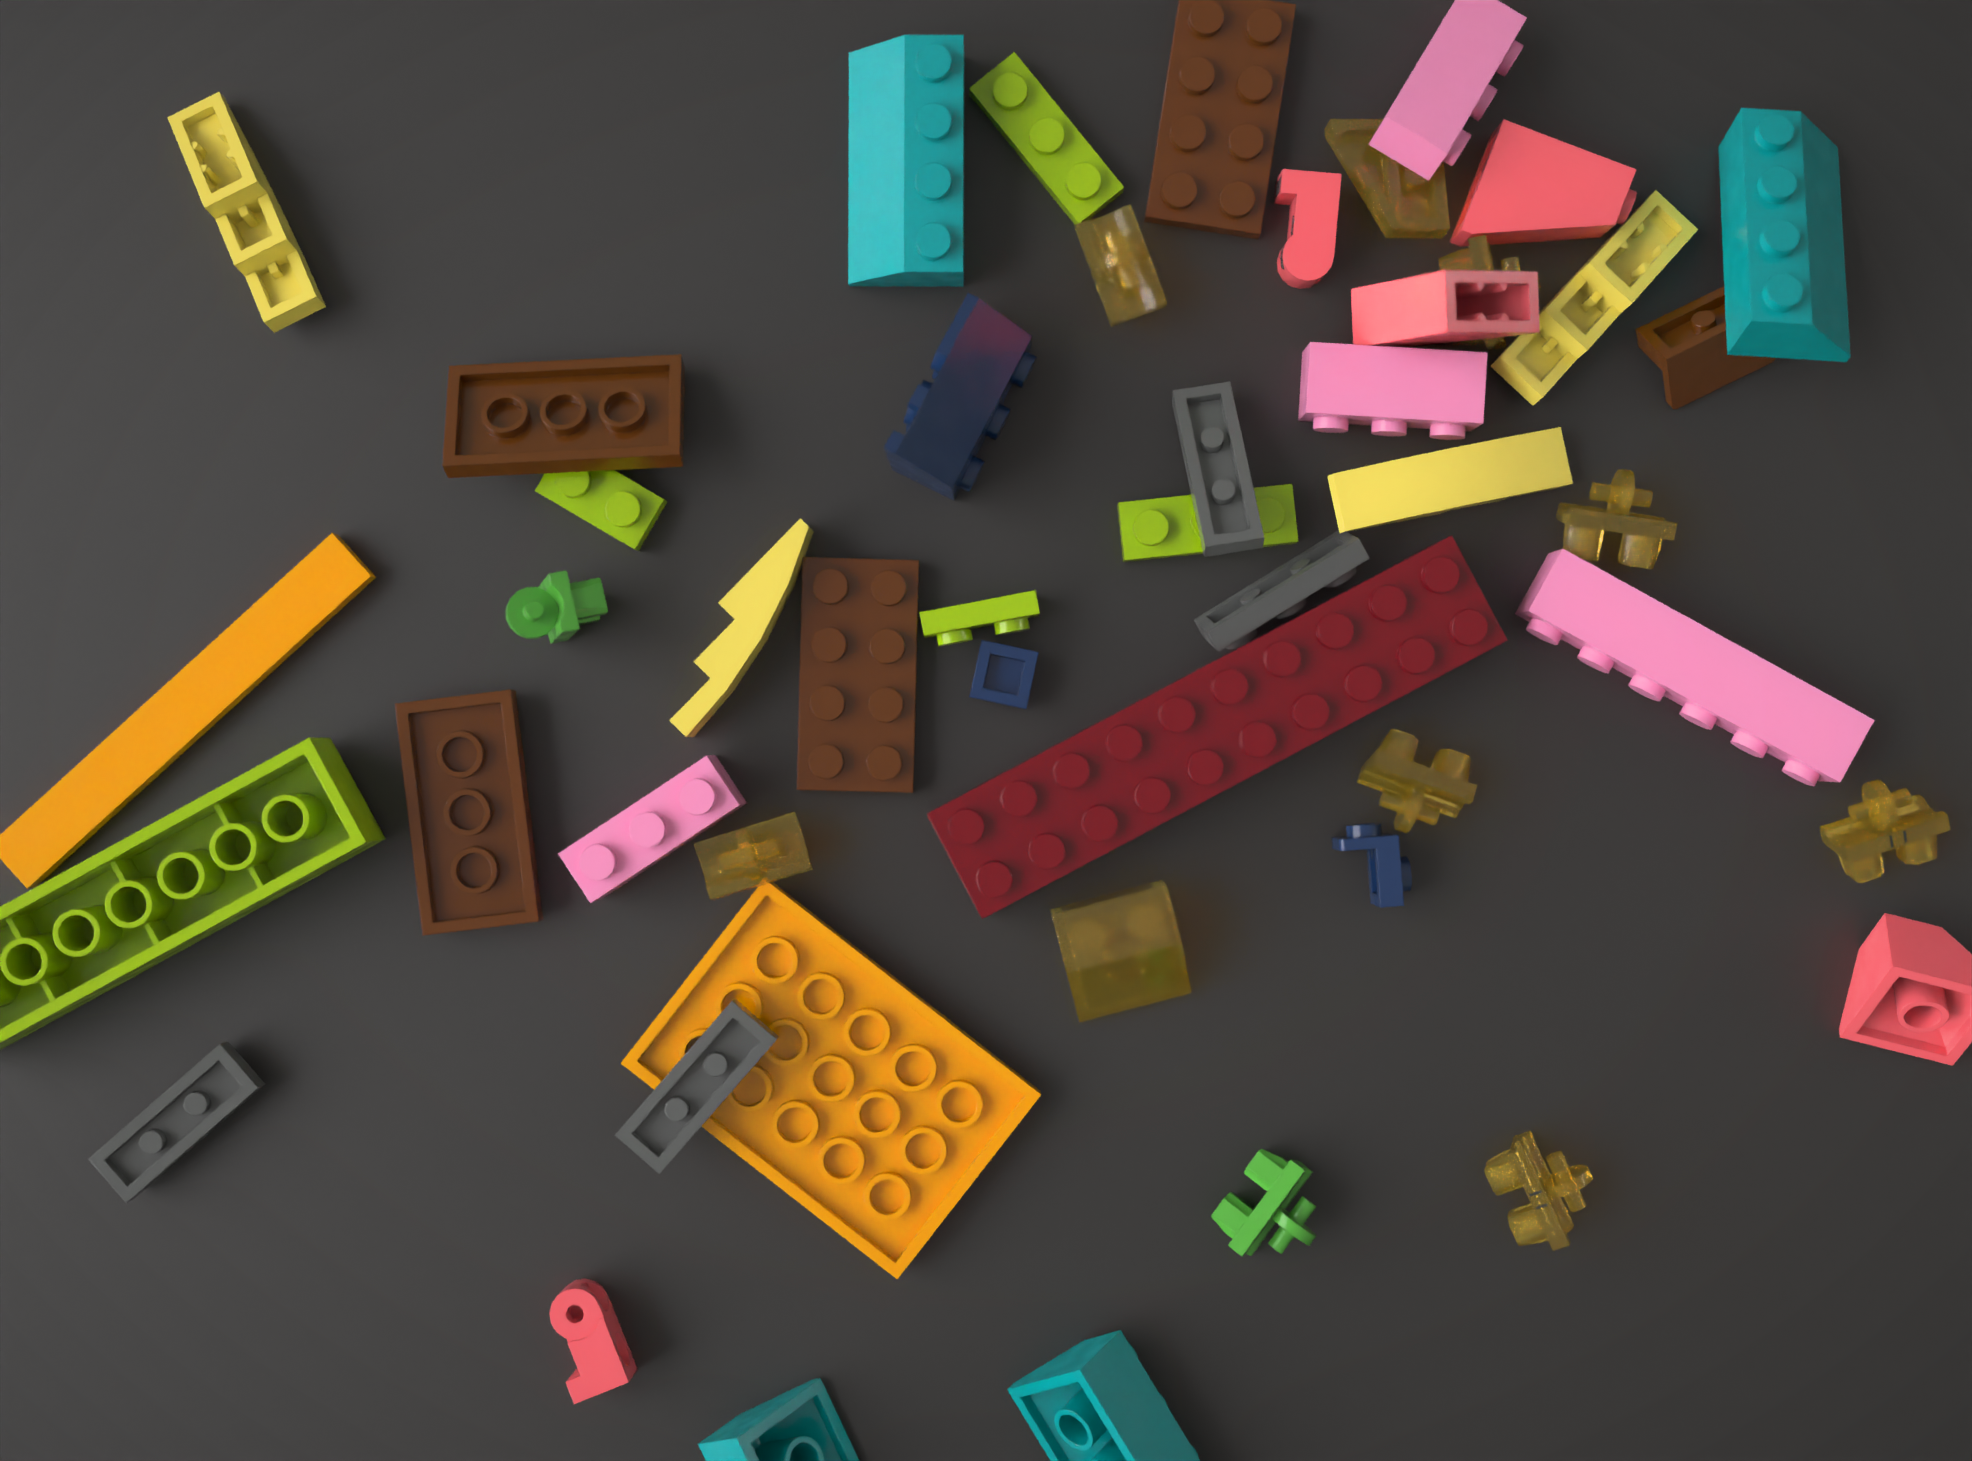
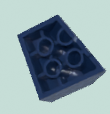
(964, 403)

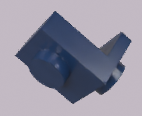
(1387, 871)

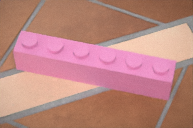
(1694, 668)

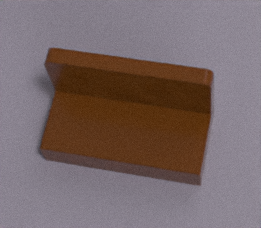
(1693, 350)

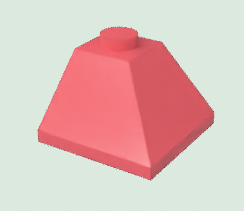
(1911, 991)

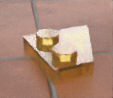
(1395, 195)

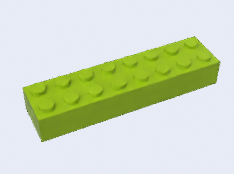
(178, 883)

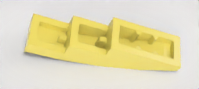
(246, 212)
(1595, 297)
(1449, 479)
(756, 608)

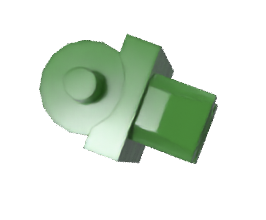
(556, 607)
(1250, 1225)

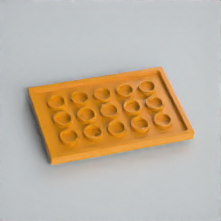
(866, 1097)

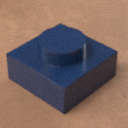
(1003, 674)

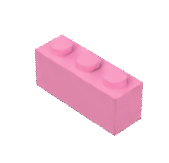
(1450, 85)
(1392, 389)
(652, 828)

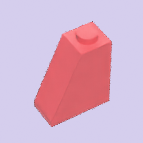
(1542, 191)
(1445, 308)

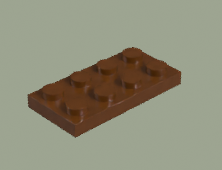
(1220, 115)
(564, 416)
(858, 674)
(468, 812)

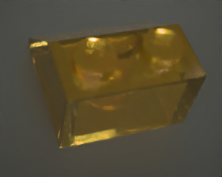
(1121, 950)

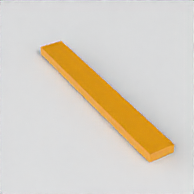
(183, 710)

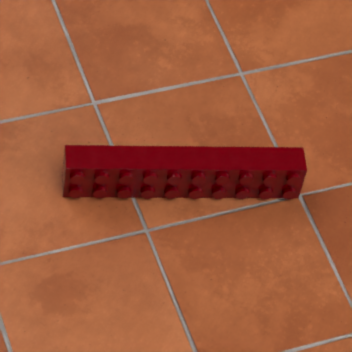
(1216, 726)

